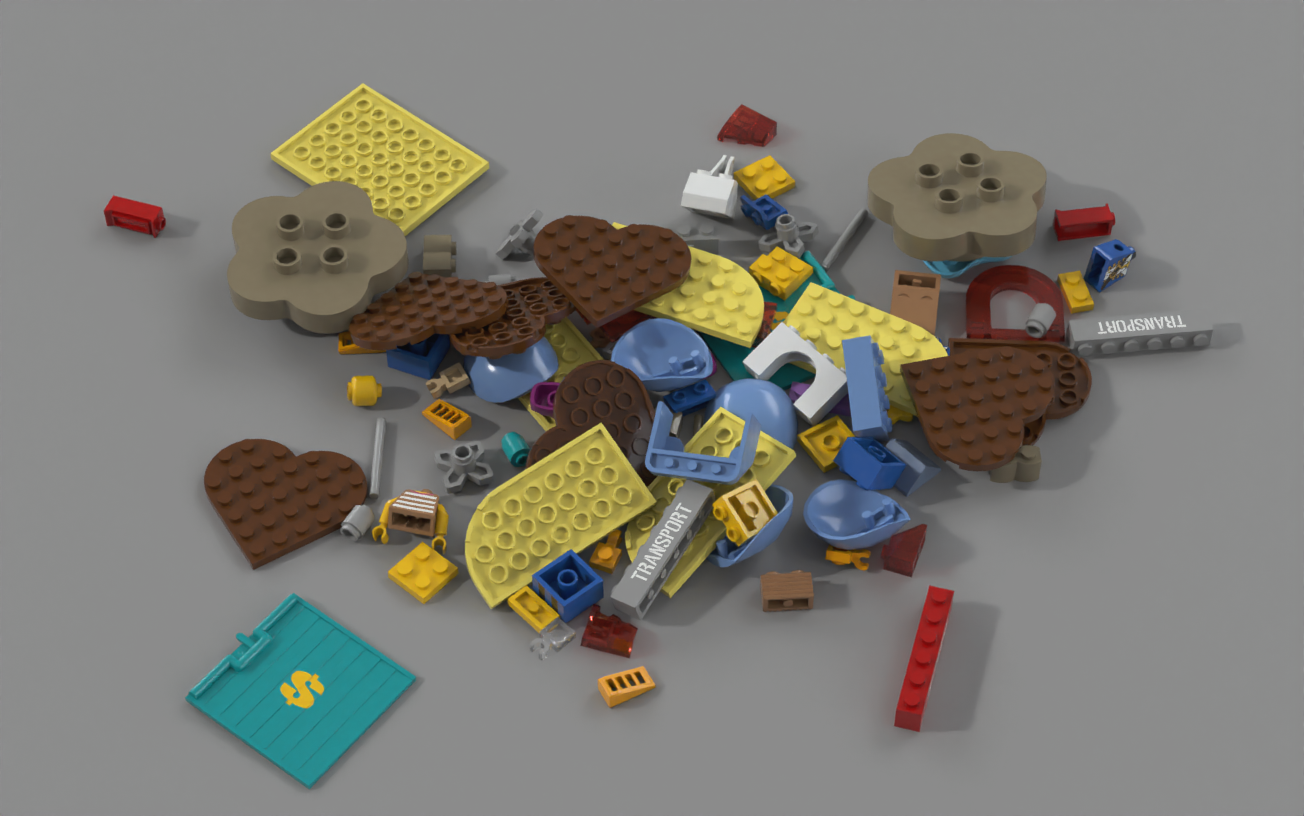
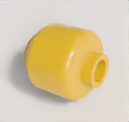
(363, 390)

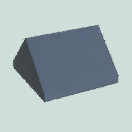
(918, 469)

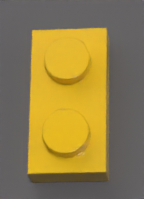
(1075, 292)
(532, 608)

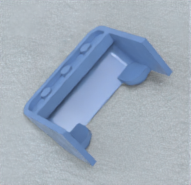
(667, 455)

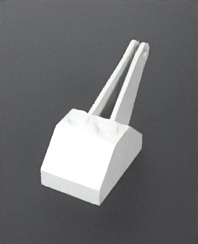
(712, 191)

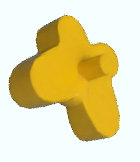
(897, 414)

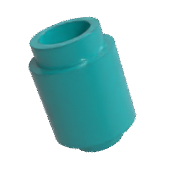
(515, 448)

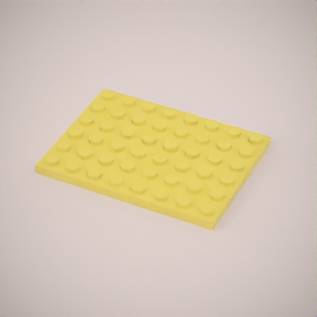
(386, 153)

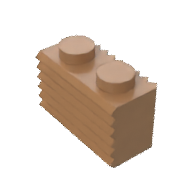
(786, 591)

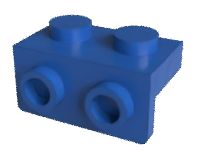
(762, 211)
(690, 398)

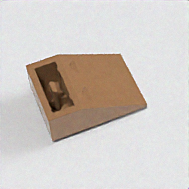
(916, 298)

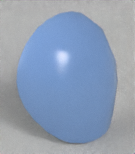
(663, 354)
(512, 373)
(766, 402)
(852, 516)
(728, 552)

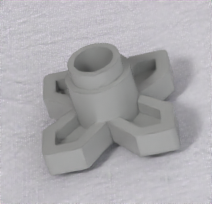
(789, 235)
(521, 236)
(463, 464)

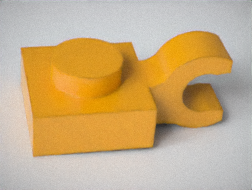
(607, 555)
(842, 556)

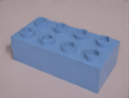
(866, 388)

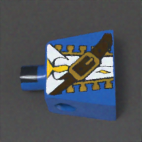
(1108, 264)

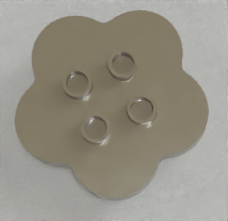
(958, 199)
(314, 257)

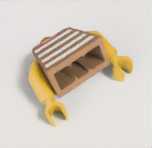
(414, 513)

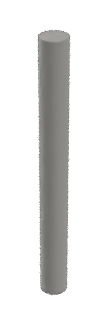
(846, 236)
(377, 458)

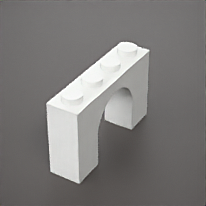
(785, 346)

